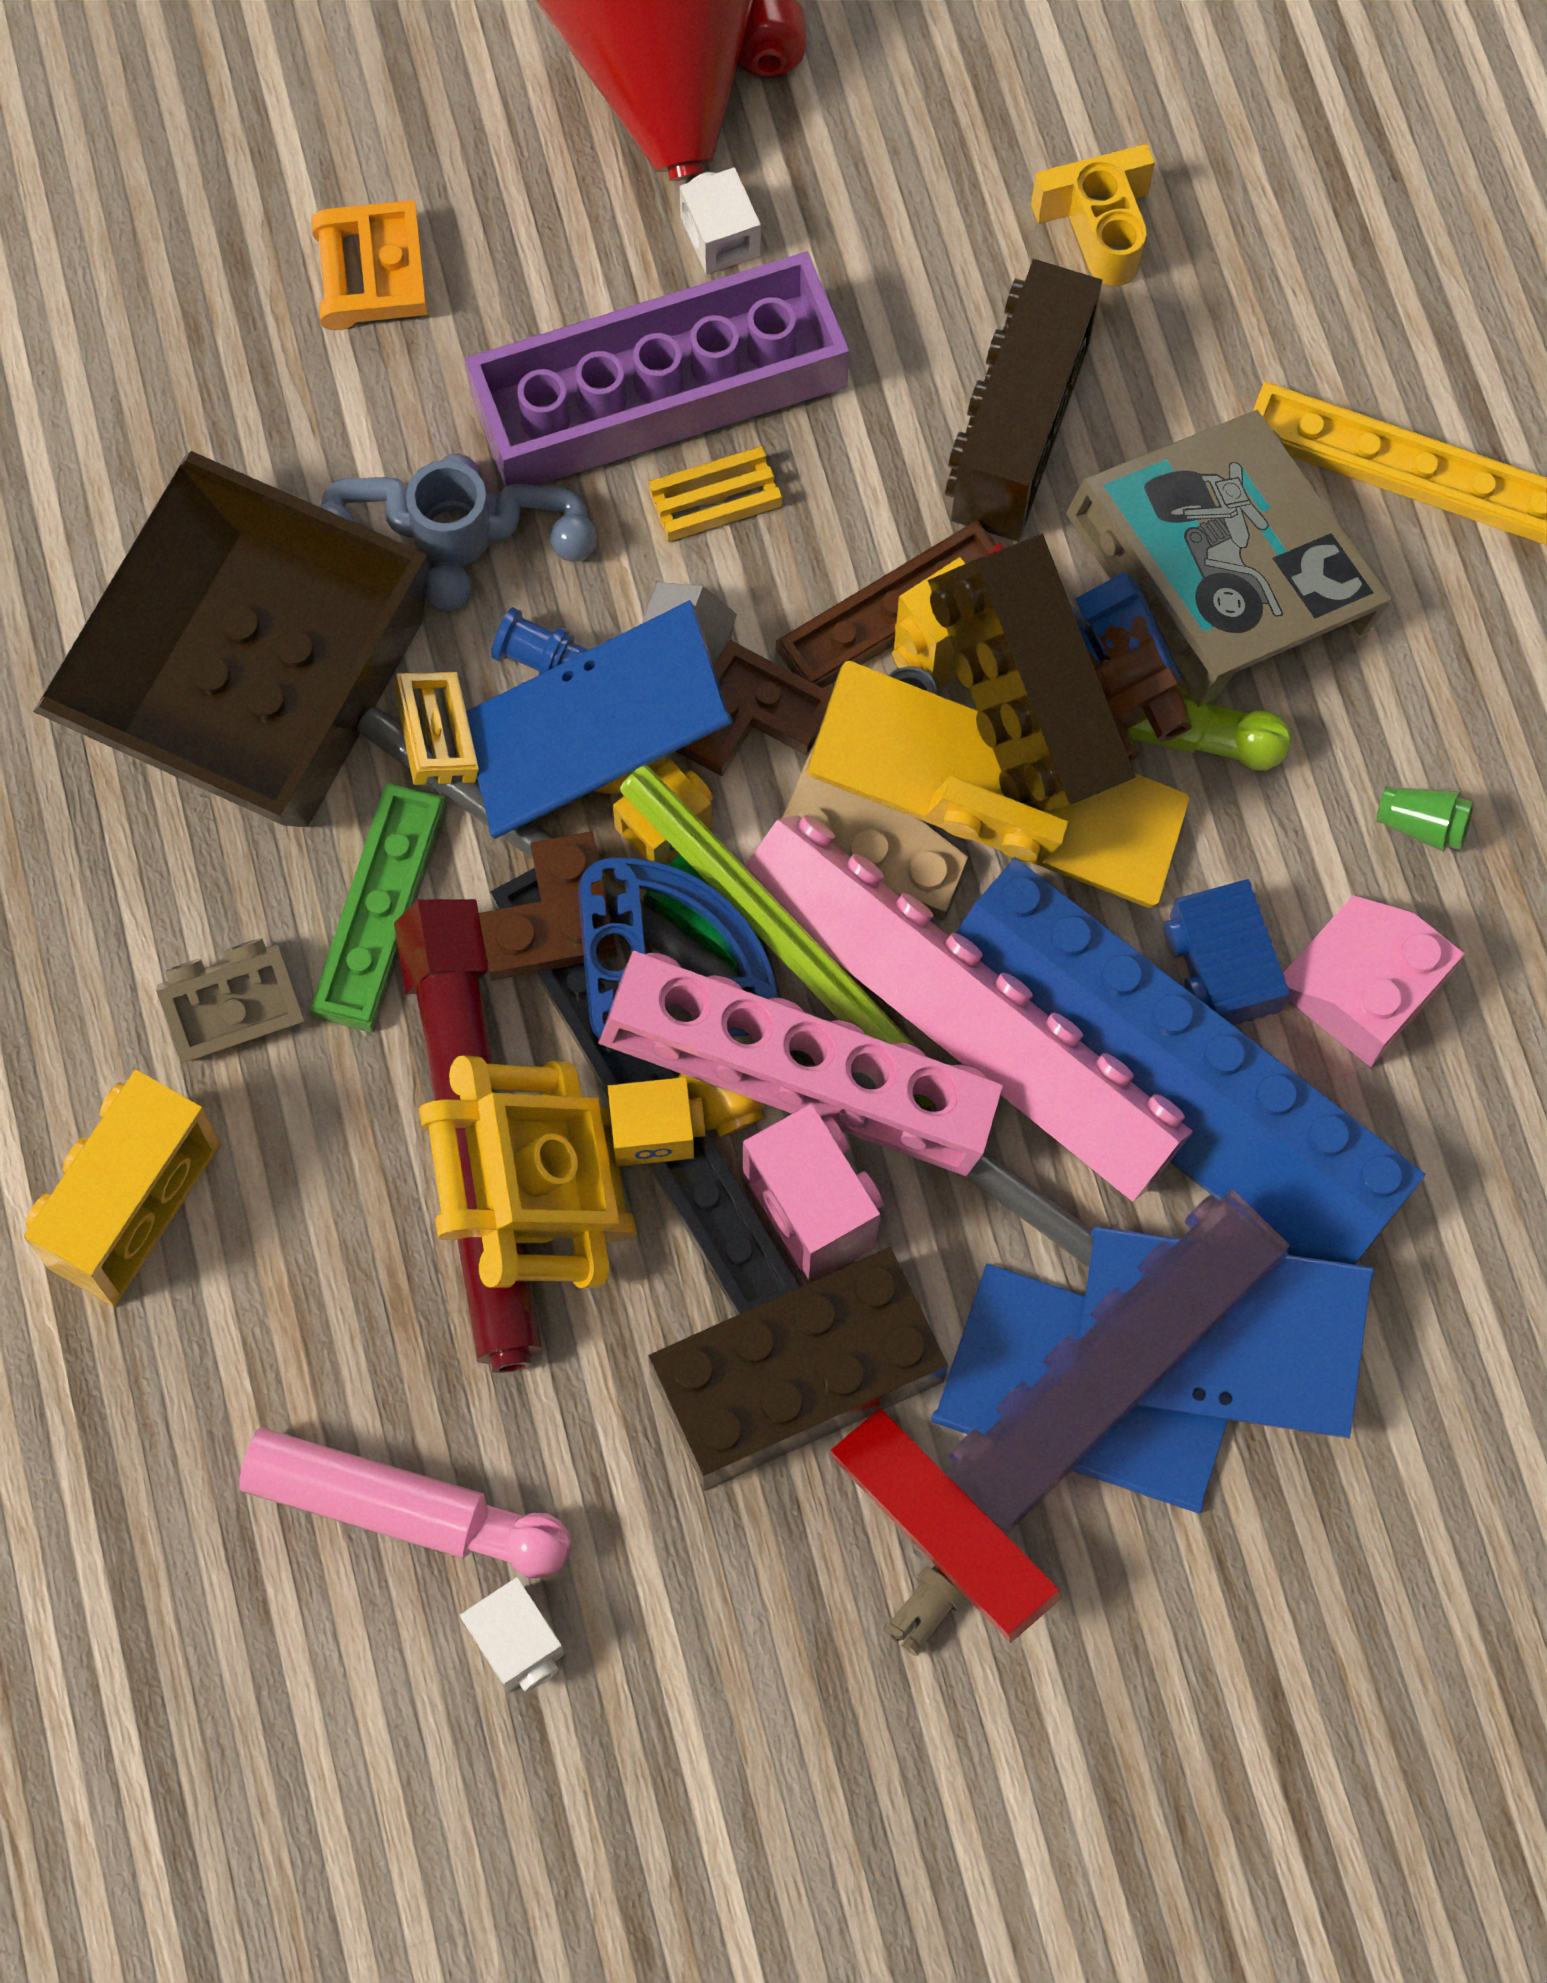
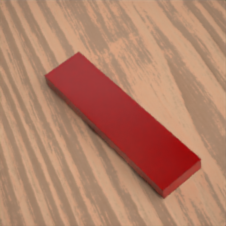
(946, 1525)

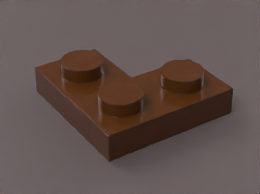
(762, 698)
(548, 931)

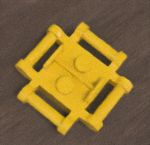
(536, 1168)

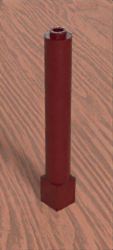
(442, 965)

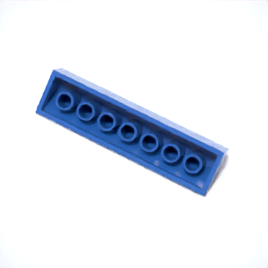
(1252, 1118)

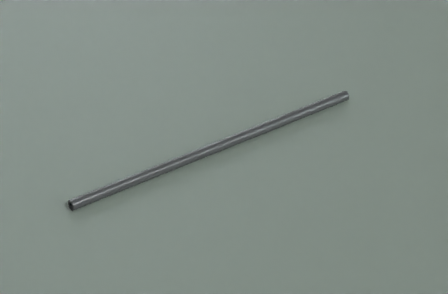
(693, 956)

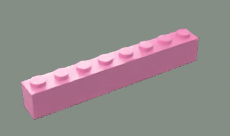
(968, 1007)

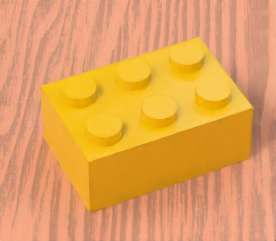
(122, 1187)

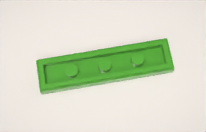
(381, 891)

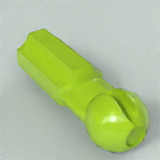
(1253, 738)

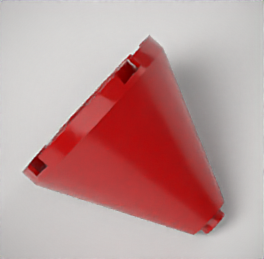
(659, 69)

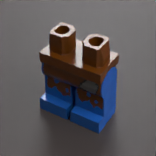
(1139, 668)

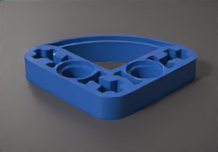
(686, 890)

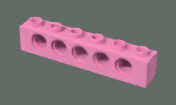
(769, 1074)

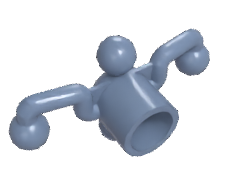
(458, 486)

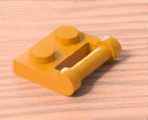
(388, 258)

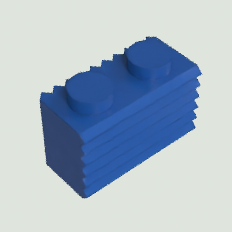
(1227, 952)

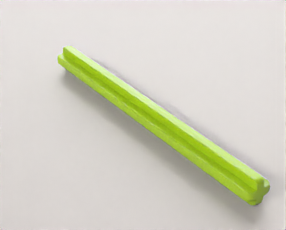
(759, 908)

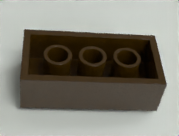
(1022, 398)
(1030, 677)
(797, 1368)

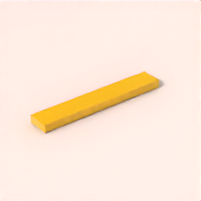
(1407, 462)

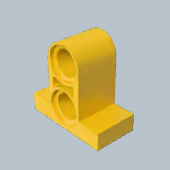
(1097, 224)

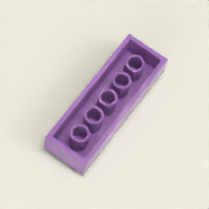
(658, 371)

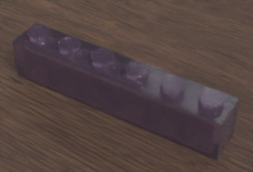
(1117, 1360)

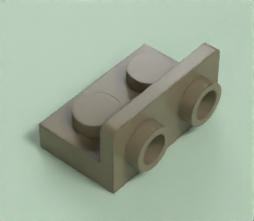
(229, 1000)

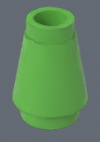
(1427, 815)

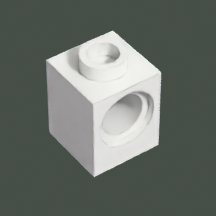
(720, 220)
(514, 1637)

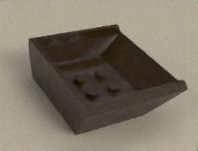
(242, 641)

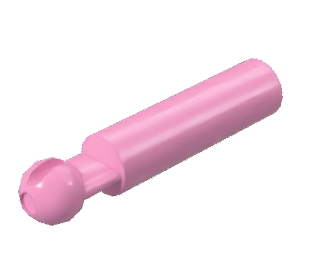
(399, 1504)

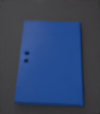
(617, 712)
(1005, 1343)
(1280, 1353)

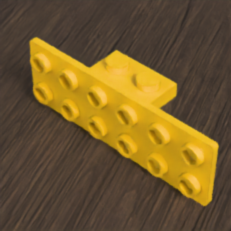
(933, 765)

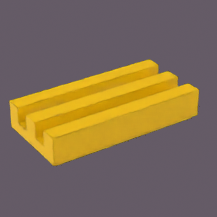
(710, 493)
(441, 765)

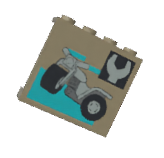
(1227, 550)

